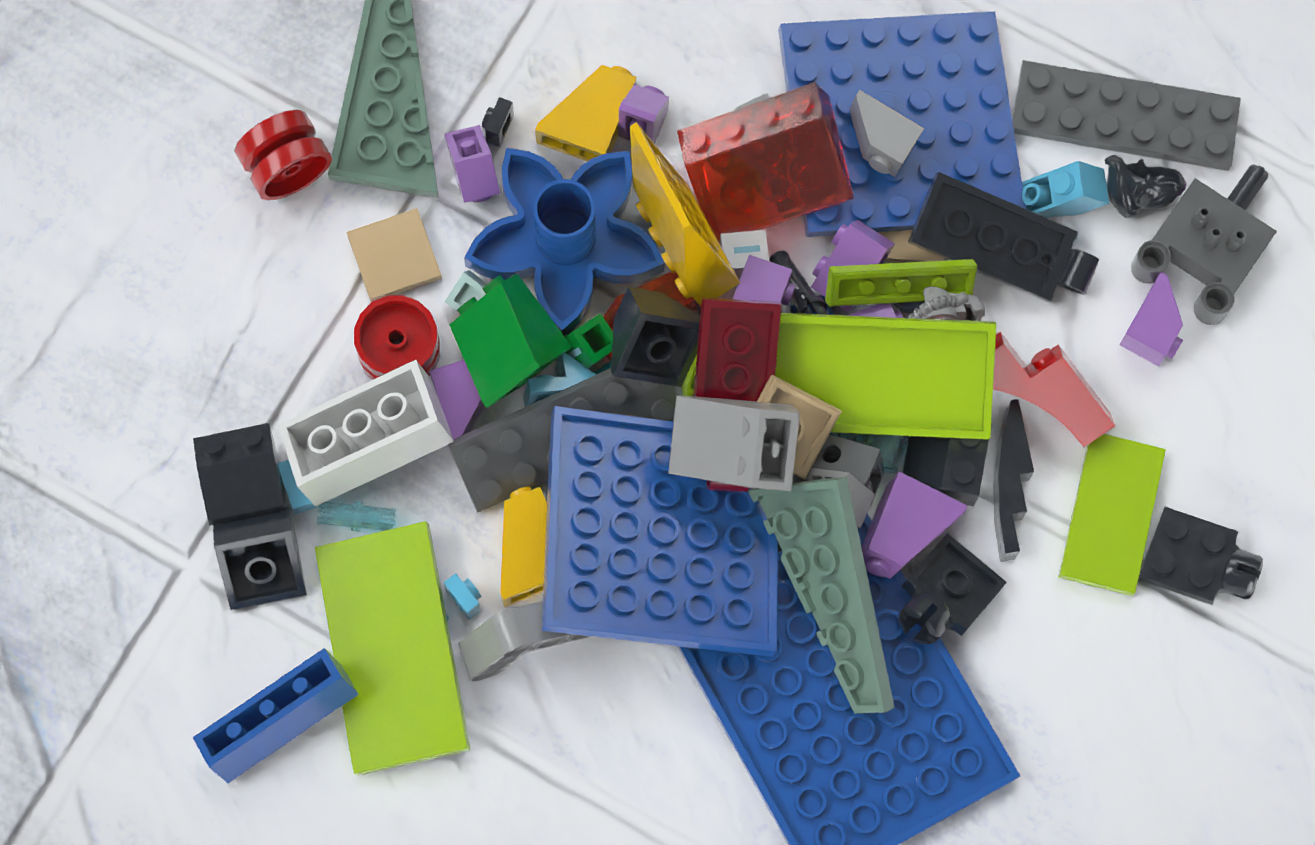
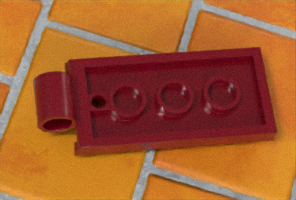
(736, 353)

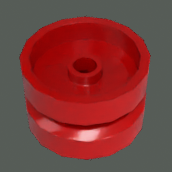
(283, 154)
(394, 320)

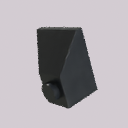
(653, 338)

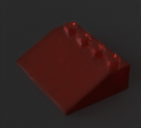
(767, 161)

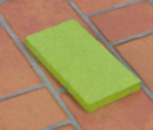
(1112, 514)

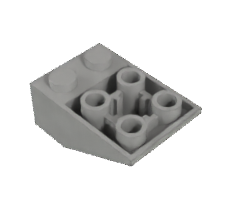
(734, 441)

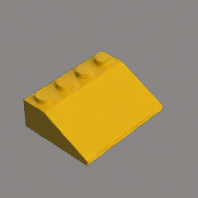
(678, 223)

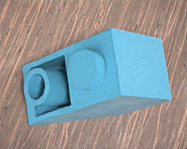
(1066, 190)

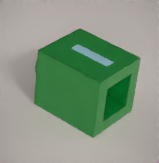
(590, 341)

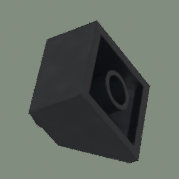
(948, 465)
(239, 474)
(259, 559)

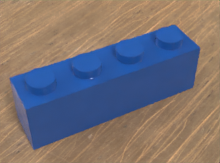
(275, 716)

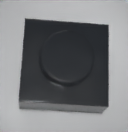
(497, 121)

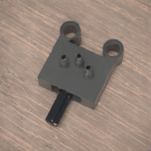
(1210, 241)

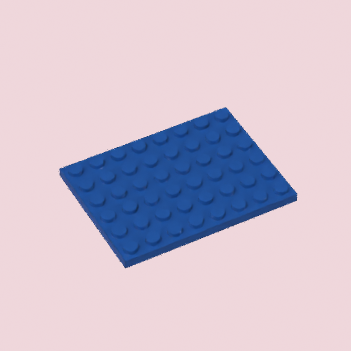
(842, 772)

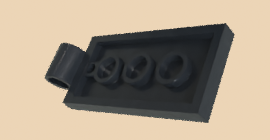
(1001, 239)

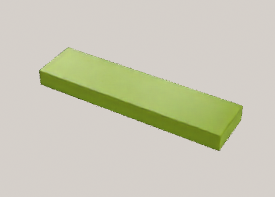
(897, 281)

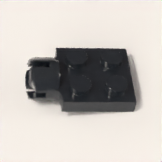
(1199, 559)
(947, 591)

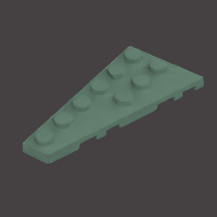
(384, 114)
(830, 576)

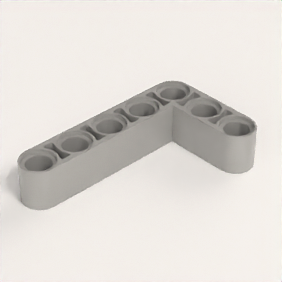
(506, 639)

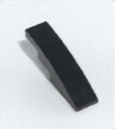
(1011, 468)

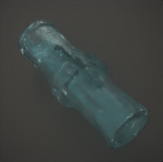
(356, 516)

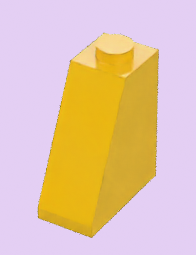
(589, 116)
(523, 545)

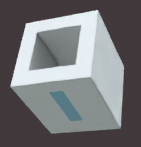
(740, 245)

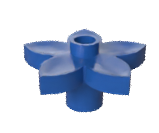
(565, 233)

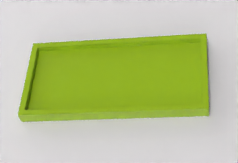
(893, 372)
(394, 646)

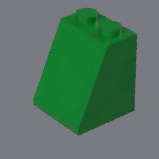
(506, 338)

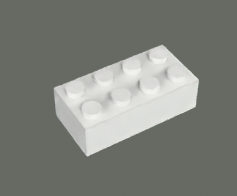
(365, 433)

